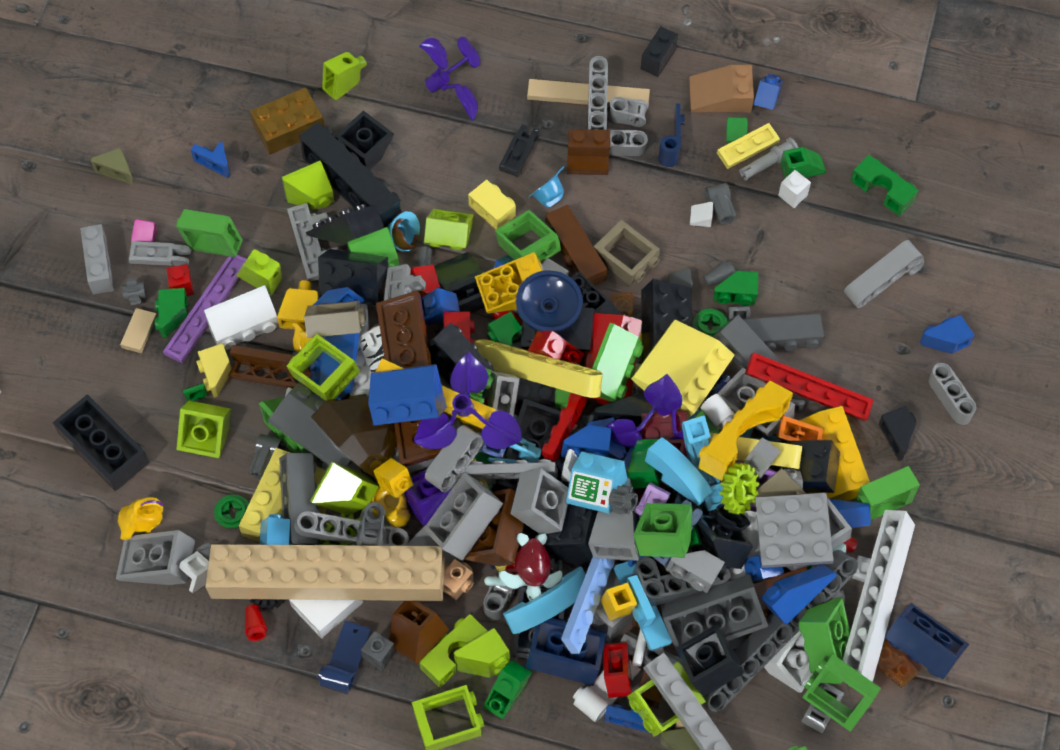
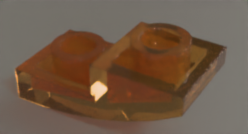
(895, 666)

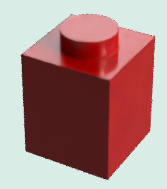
(180, 277)

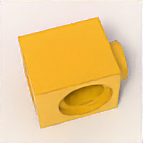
(393, 477)

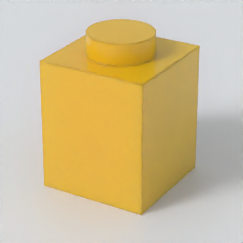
(618, 601)

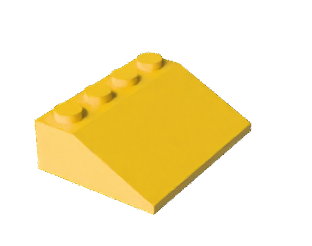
(851, 470)

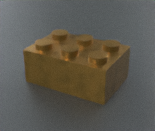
(285, 119)

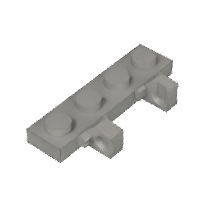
(308, 246)
(401, 282)
(501, 470)

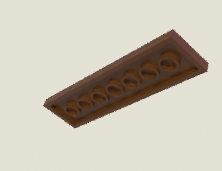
(406, 346)

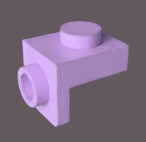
(652, 494)

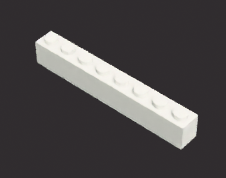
(879, 592)

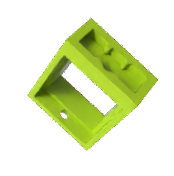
(336, 381)
(442, 699)
(639, 705)

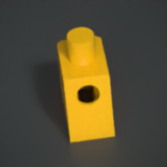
(295, 304)

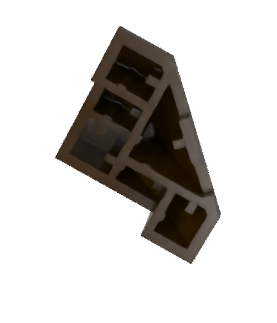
(353, 431)

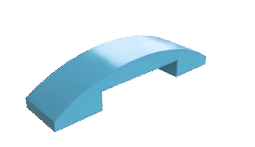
(695, 437)
(547, 604)

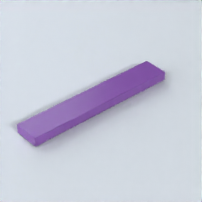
(196, 321)

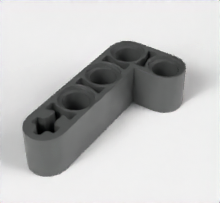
(660, 584)

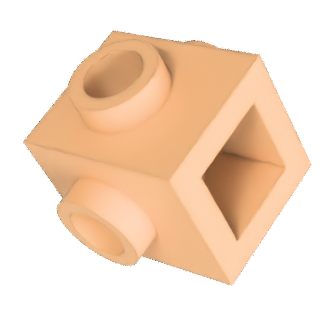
(457, 579)

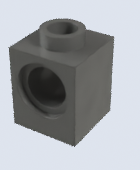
(378, 651)

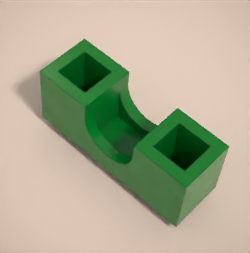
(874, 173)
(504, 329)

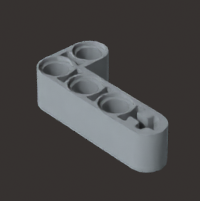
(901, 260)

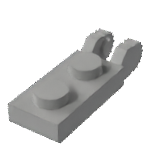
(158, 253)

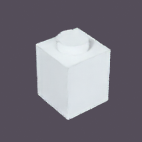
(794, 188)

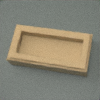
(138, 330)

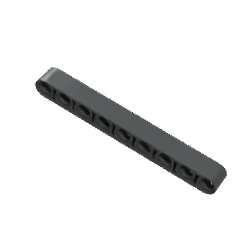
(767, 642)

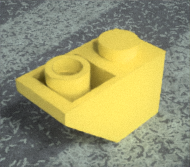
(216, 368)

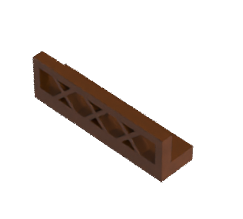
(263, 359)

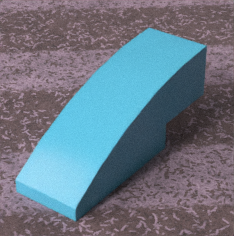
(678, 471)

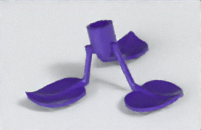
(440, 79)
(468, 377)
(665, 399)

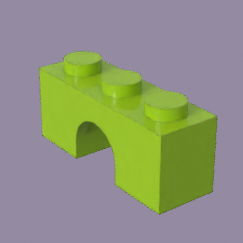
(437, 662)

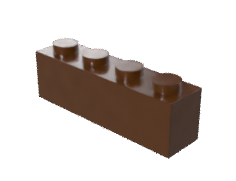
(575, 245)

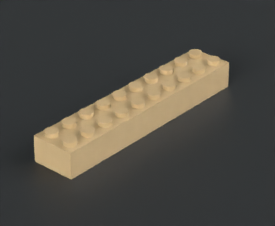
(326, 572)

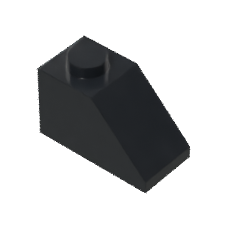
(898, 429)

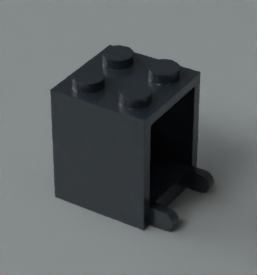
(573, 540)

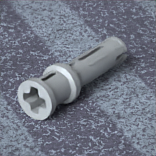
(768, 159)

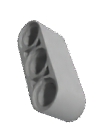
(952, 403)
(454, 459)

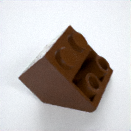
(415, 630)

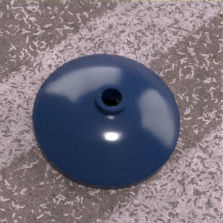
(552, 290)

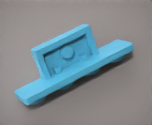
(646, 616)

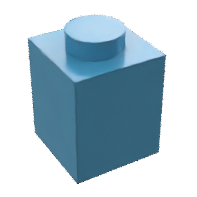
(274, 530)

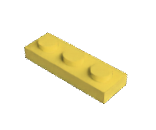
(748, 146)

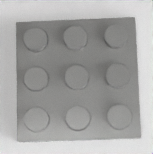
(794, 530)

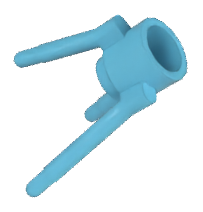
(527, 452)

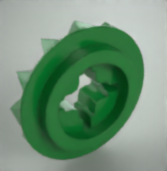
(703, 317)
(223, 507)

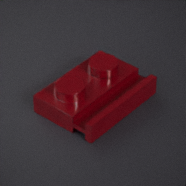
(661, 426)

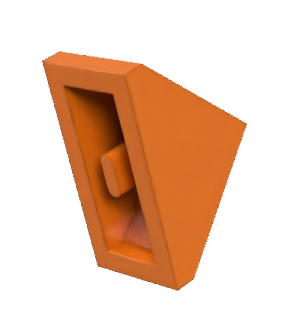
(796, 430)

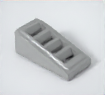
(813, 721)

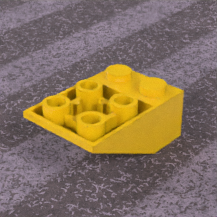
(500, 285)

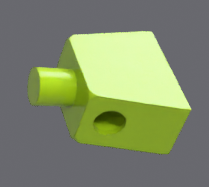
(341, 74)
(261, 271)

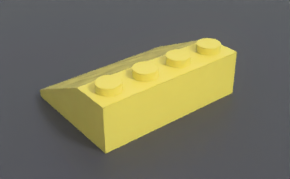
(689, 359)
(268, 498)

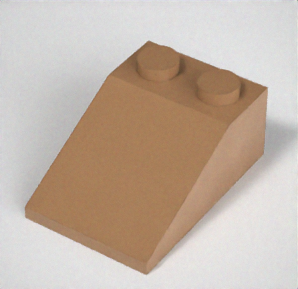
(722, 90)

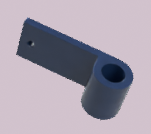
(670, 145)
(346, 658)

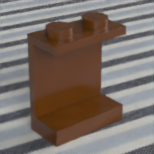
(588, 152)

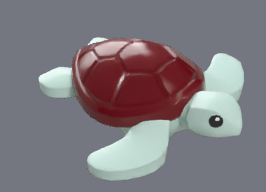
(531, 567)

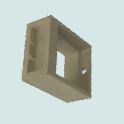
(612, 238)
(334, 319)

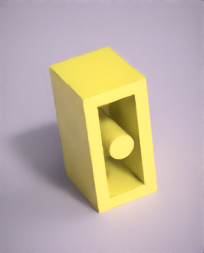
(492, 204)

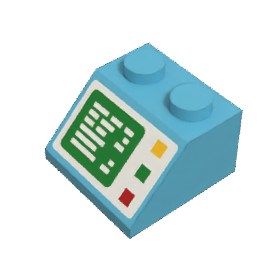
(593, 481)

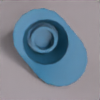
(550, 192)

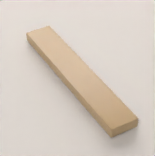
(578, 92)

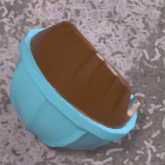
(404, 231)

